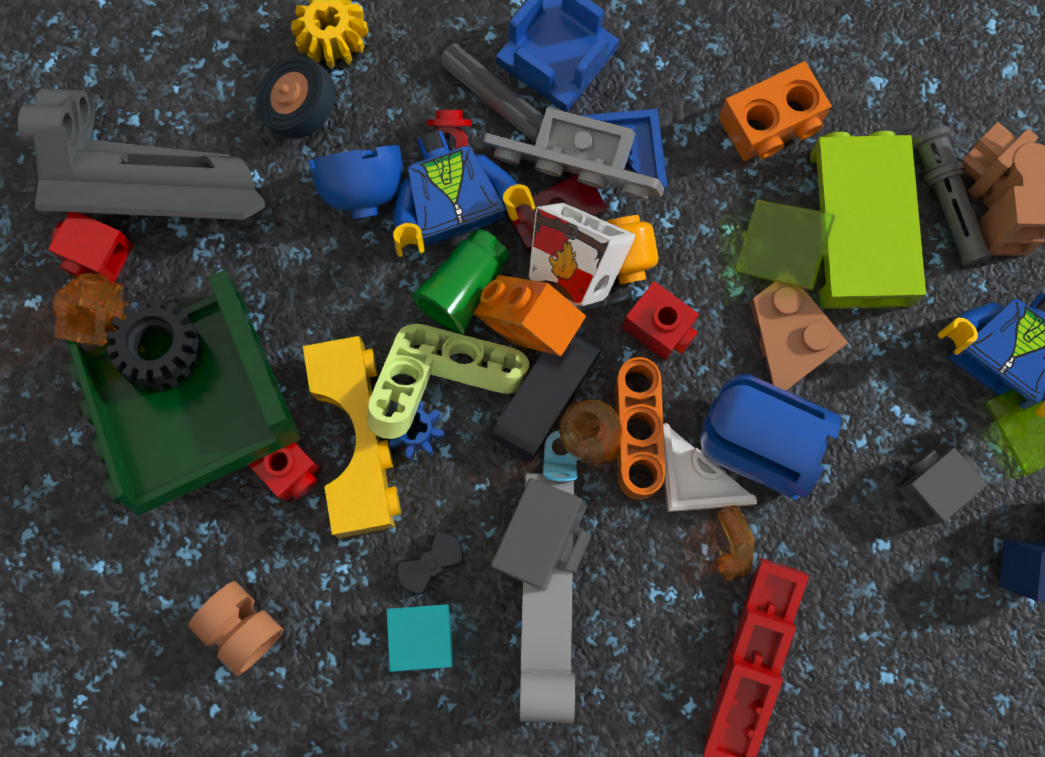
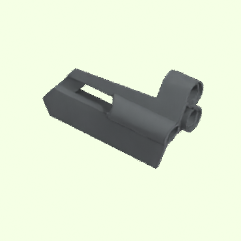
(124, 177)

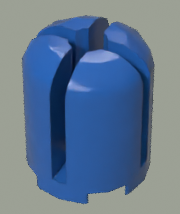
(768, 435)

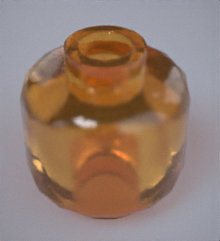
(579, 426)

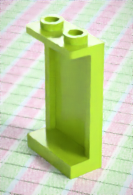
(876, 225)

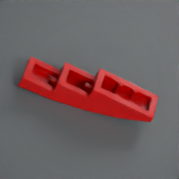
(755, 661)

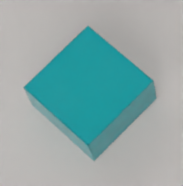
(419, 638)

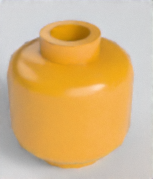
(643, 252)

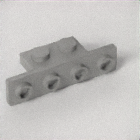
(581, 147)

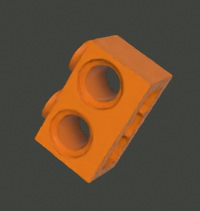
(769, 105)
(529, 314)

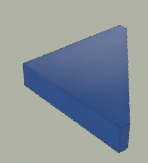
(646, 151)

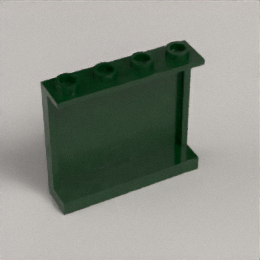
(192, 433)

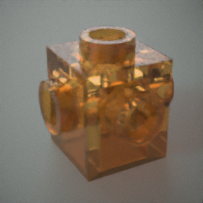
(88, 308)

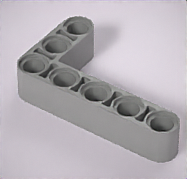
(546, 672)

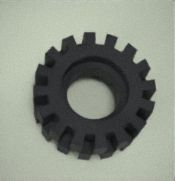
(139, 325)

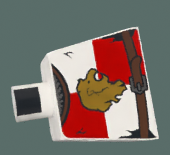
(577, 253)

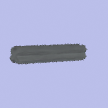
(492, 91)

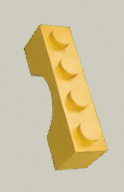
(360, 496)

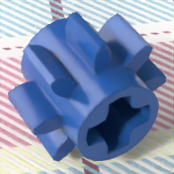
(422, 439)

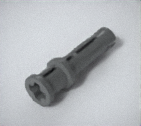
(971, 248)

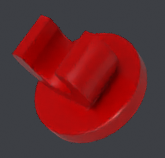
(450, 123)

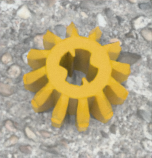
(329, 30)

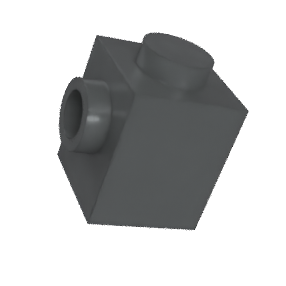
(942, 485)

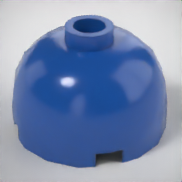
(358, 179)

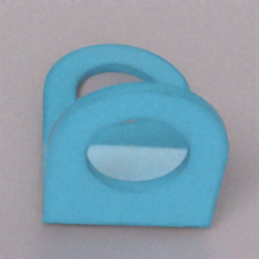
(556, 463)

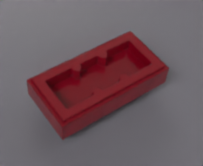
(569, 192)

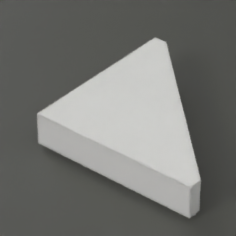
(695, 481)

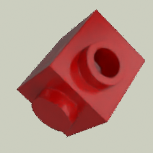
(89, 246)
(661, 322)
(287, 472)

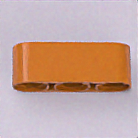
(649, 408)

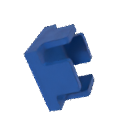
(557, 48)

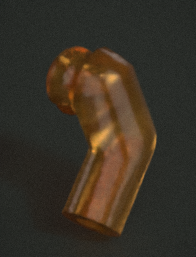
(742, 544)

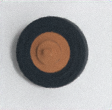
(295, 97)

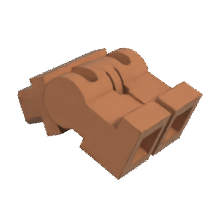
(1012, 186)

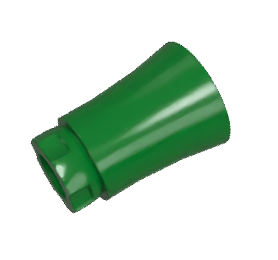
(457, 284)

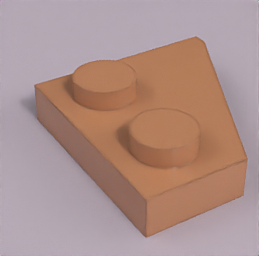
(793, 333)

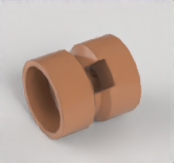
(235, 628)

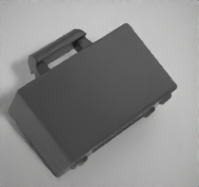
(539, 535)

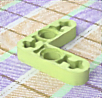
(425, 362)

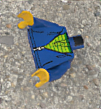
(452, 195)
(1003, 348)

